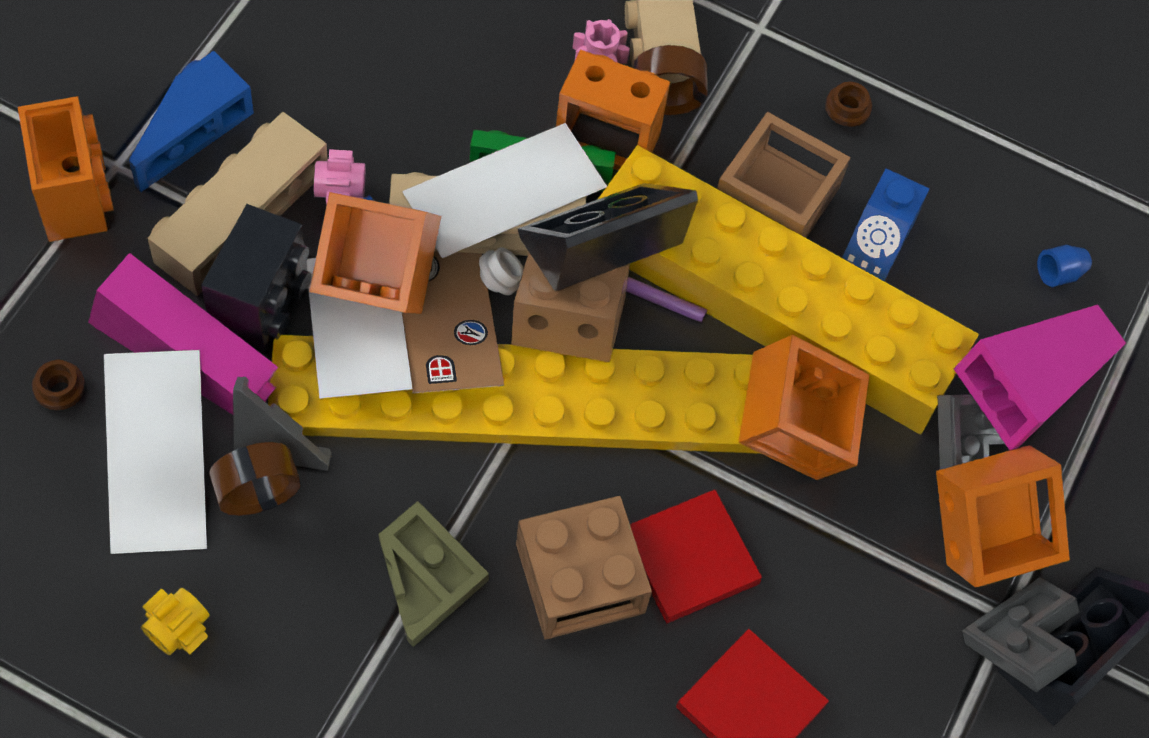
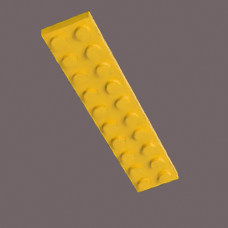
(546, 400)

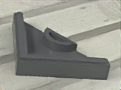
(263, 423)

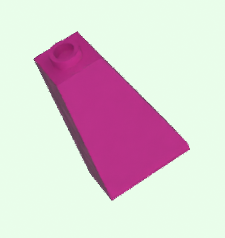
(154, 316)
(1036, 368)

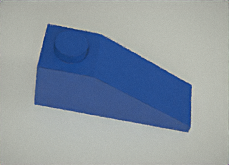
(195, 112)

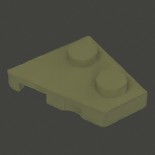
(427, 571)

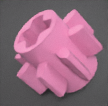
(603, 39)
(339, 175)

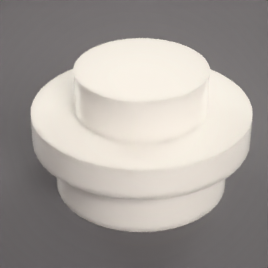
(500, 271)

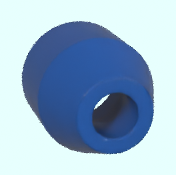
(1063, 264)

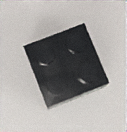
(258, 277)

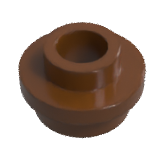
(853, 95)
(58, 372)

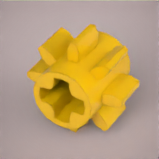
(175, 621)

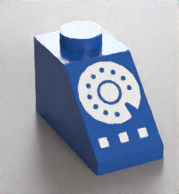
(885, 224)

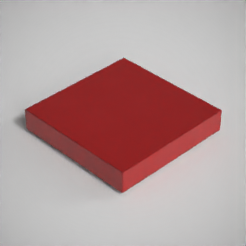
(693, 556)
(752, 695)

